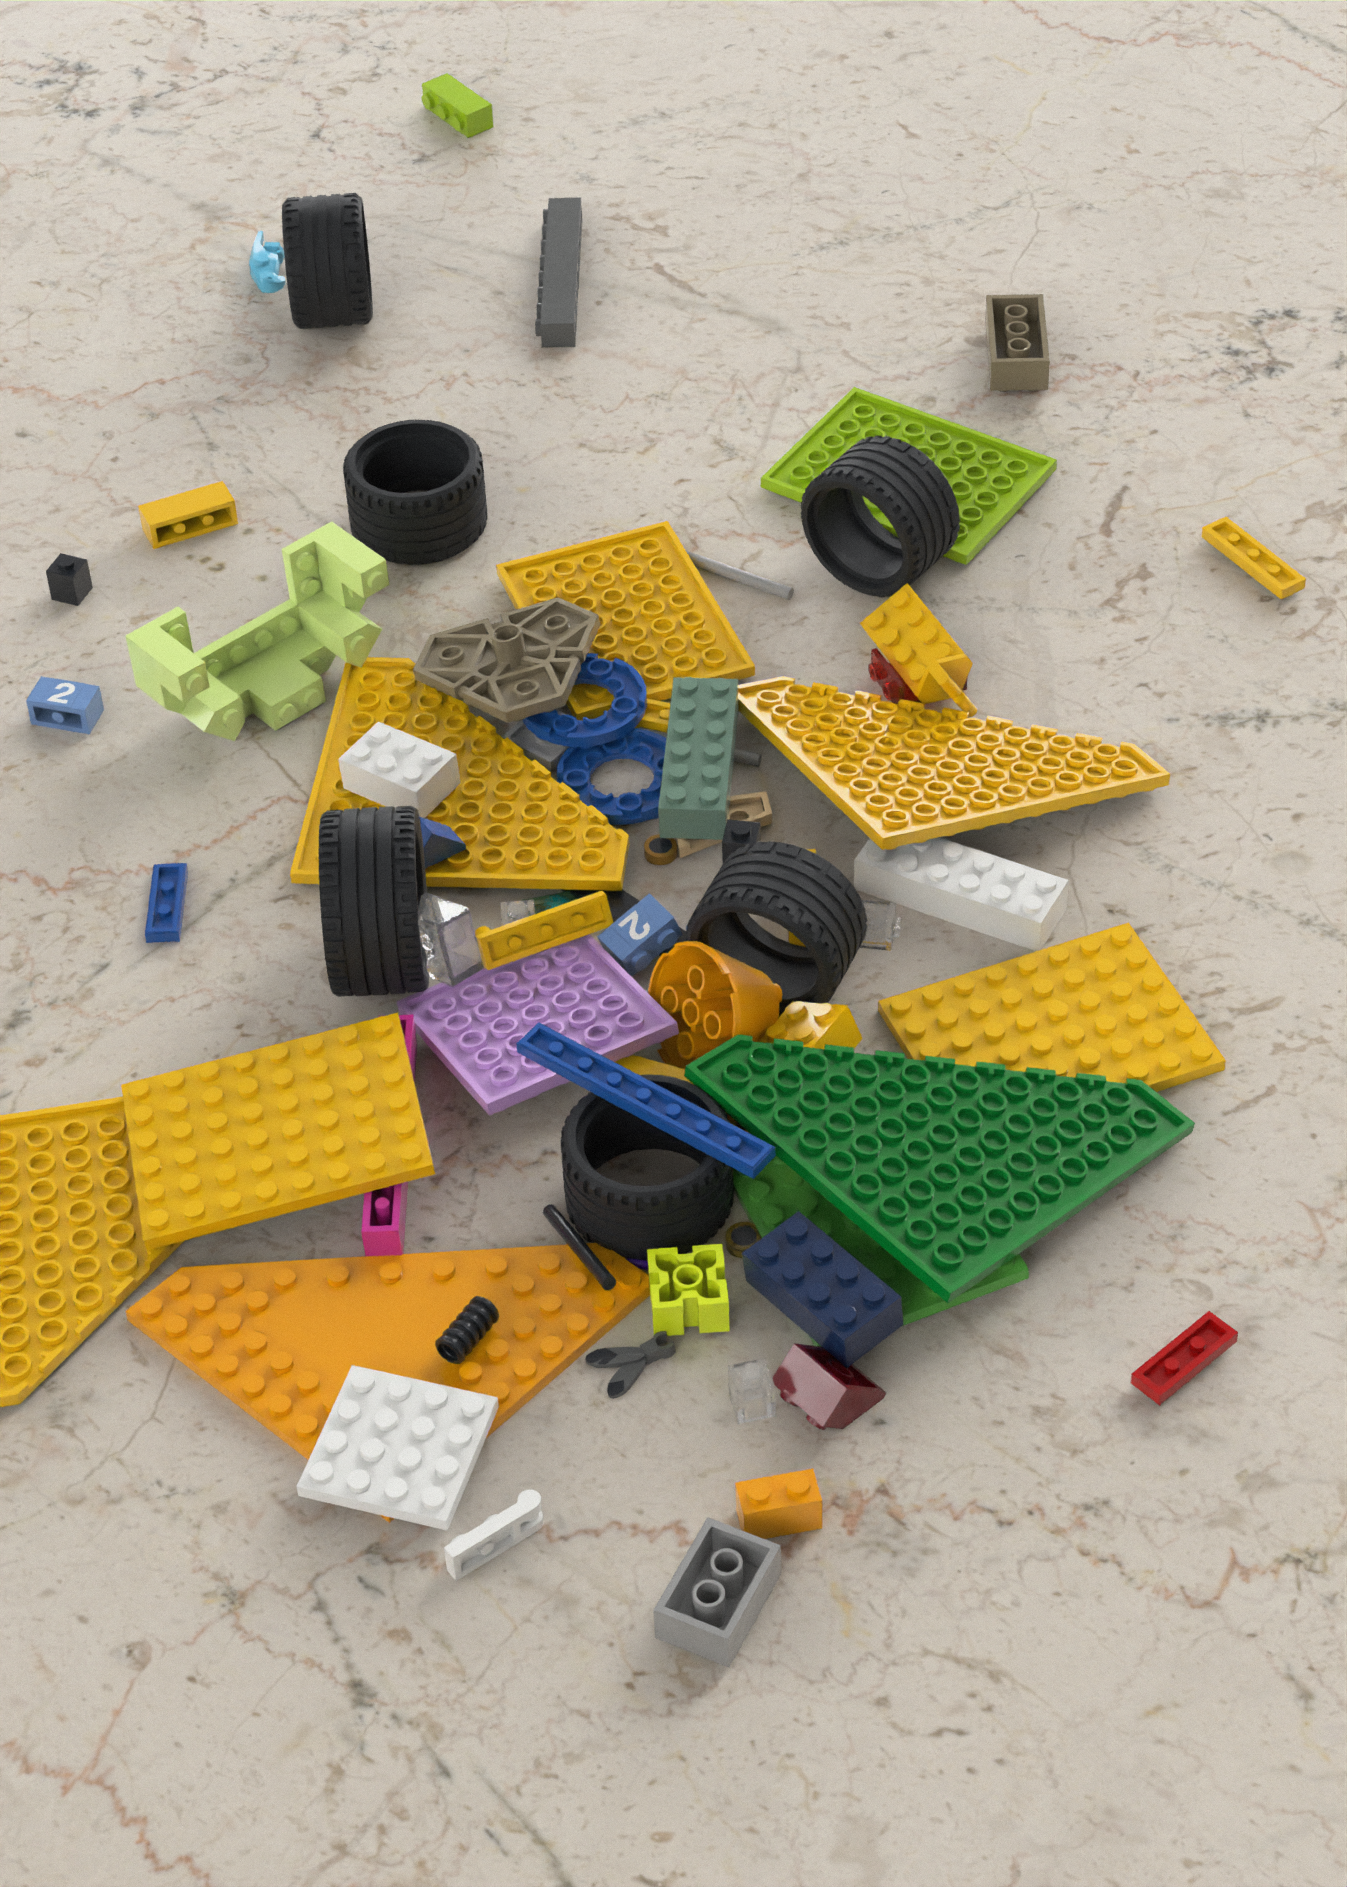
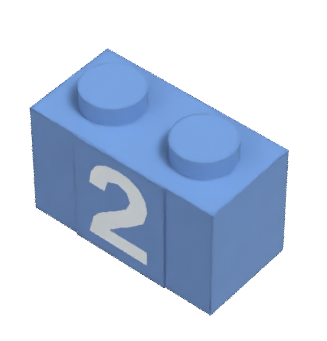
(65, 705)
(640, 935)

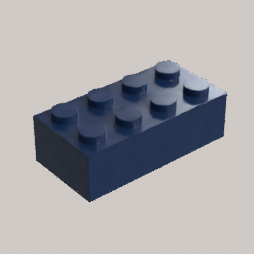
(823, 1289)

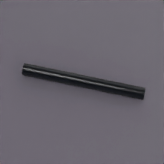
(579, 1247)

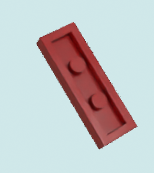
(1184, 1357)

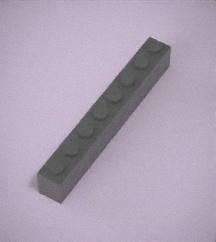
(559, 273)

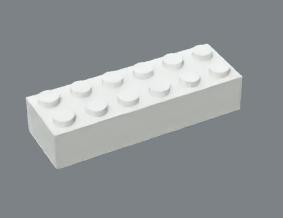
(966, 888)

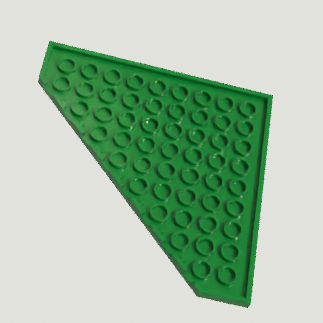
(939, 1155)

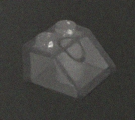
(448, 940)

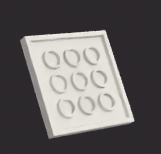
(398, 1447)

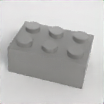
(717, 1592)

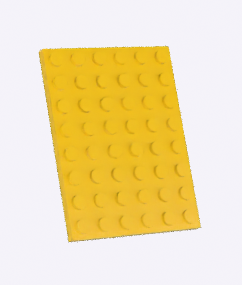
(648, 608)
(1065, 1009)
(274, 1131)

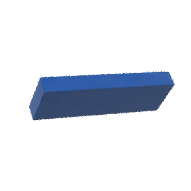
(166, 903)

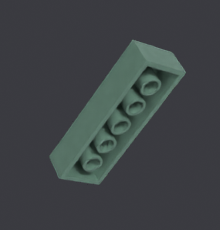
(698, 758)

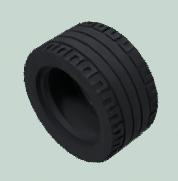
(371, 900)

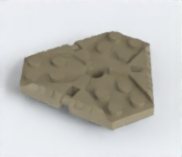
(514, 664)

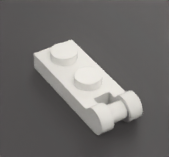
(495, 1535)

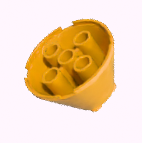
(710, 1000)

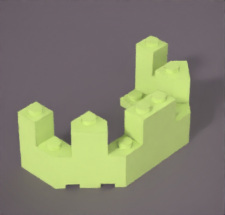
(276, 658)

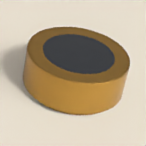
(660, 850)

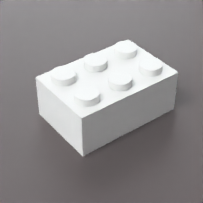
(399, 769)

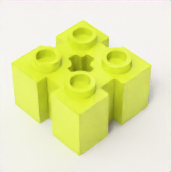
(688, 1289)

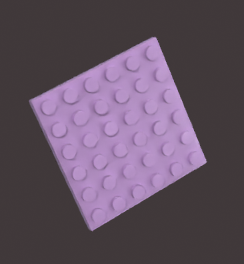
(565, 987)

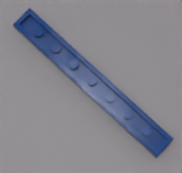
(646, 1100)

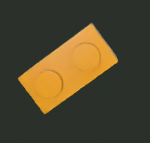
(779, 1504)

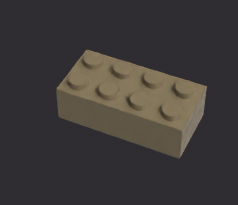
(1017, 342)

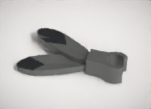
(630, 1360)

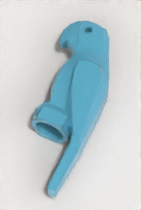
(265, 264)

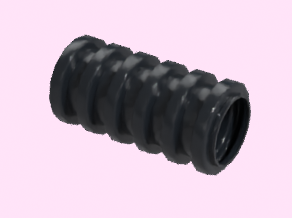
(467, 1330)

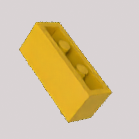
(188, 514)

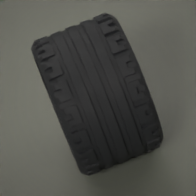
(327, 260)
(416, 458)
(906, 490)
(800, 895)
(634, 1216)

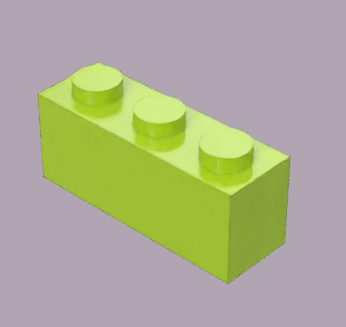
(457, 105)

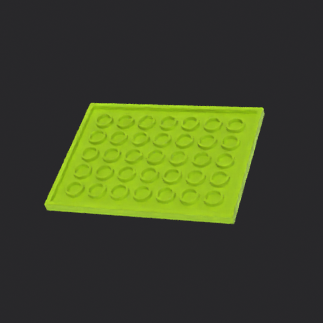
(984, 472)

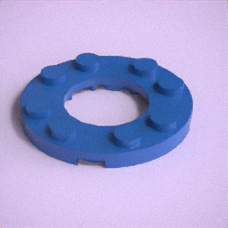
(624, 715)
(629, 808)

